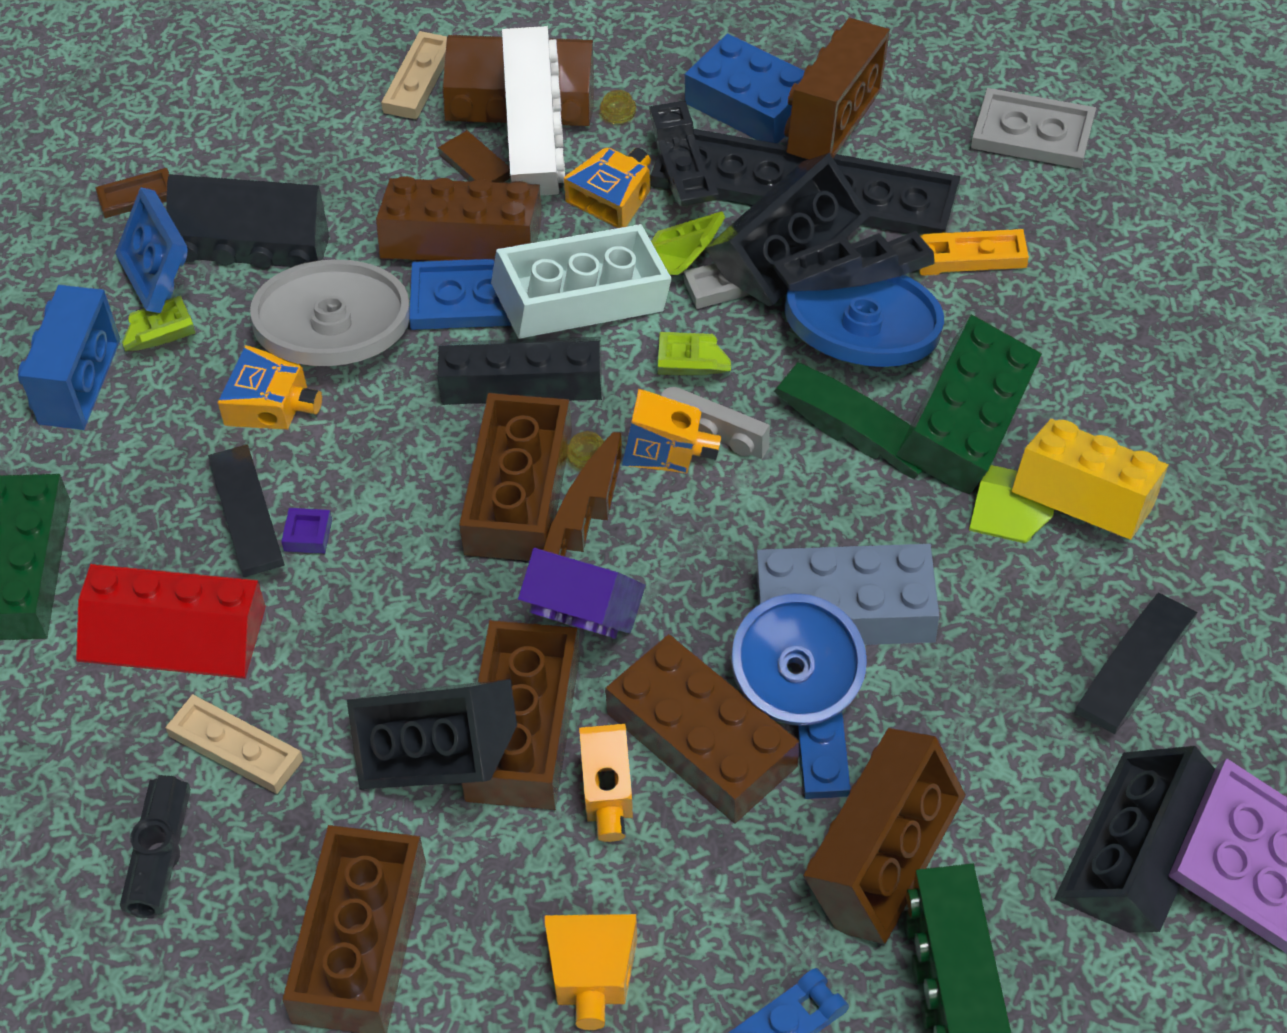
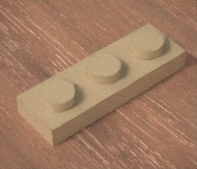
(416, 76)
(234, 744)

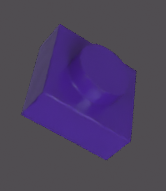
(306, 530)

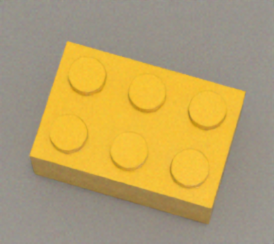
(1090, 477)

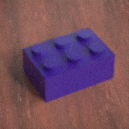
(581, 594)

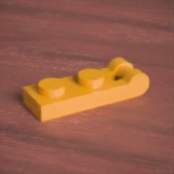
(976, 251)

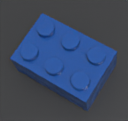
(743, 88)
(69, 357)

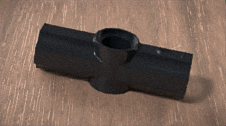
(151, 869)

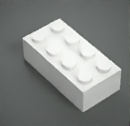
(533, 108)

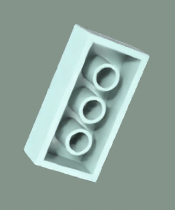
(580, 280)

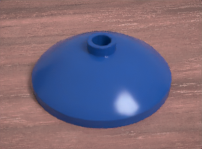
(806, 633)

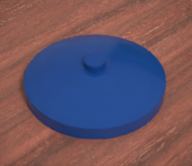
(869, 323)

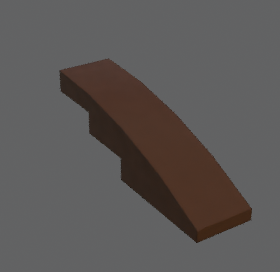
(586, 499)

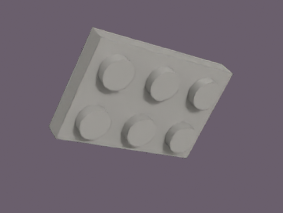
(1033, 128)

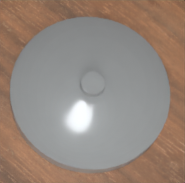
(330, 312)

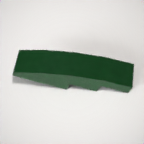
(846, 413)

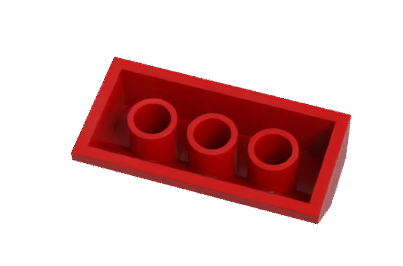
(168, 621)

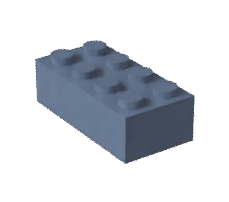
(880, 587)

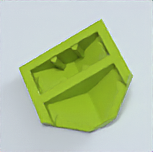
(683, 243)
(154, 329)
(691, 354)
(1004, 513)

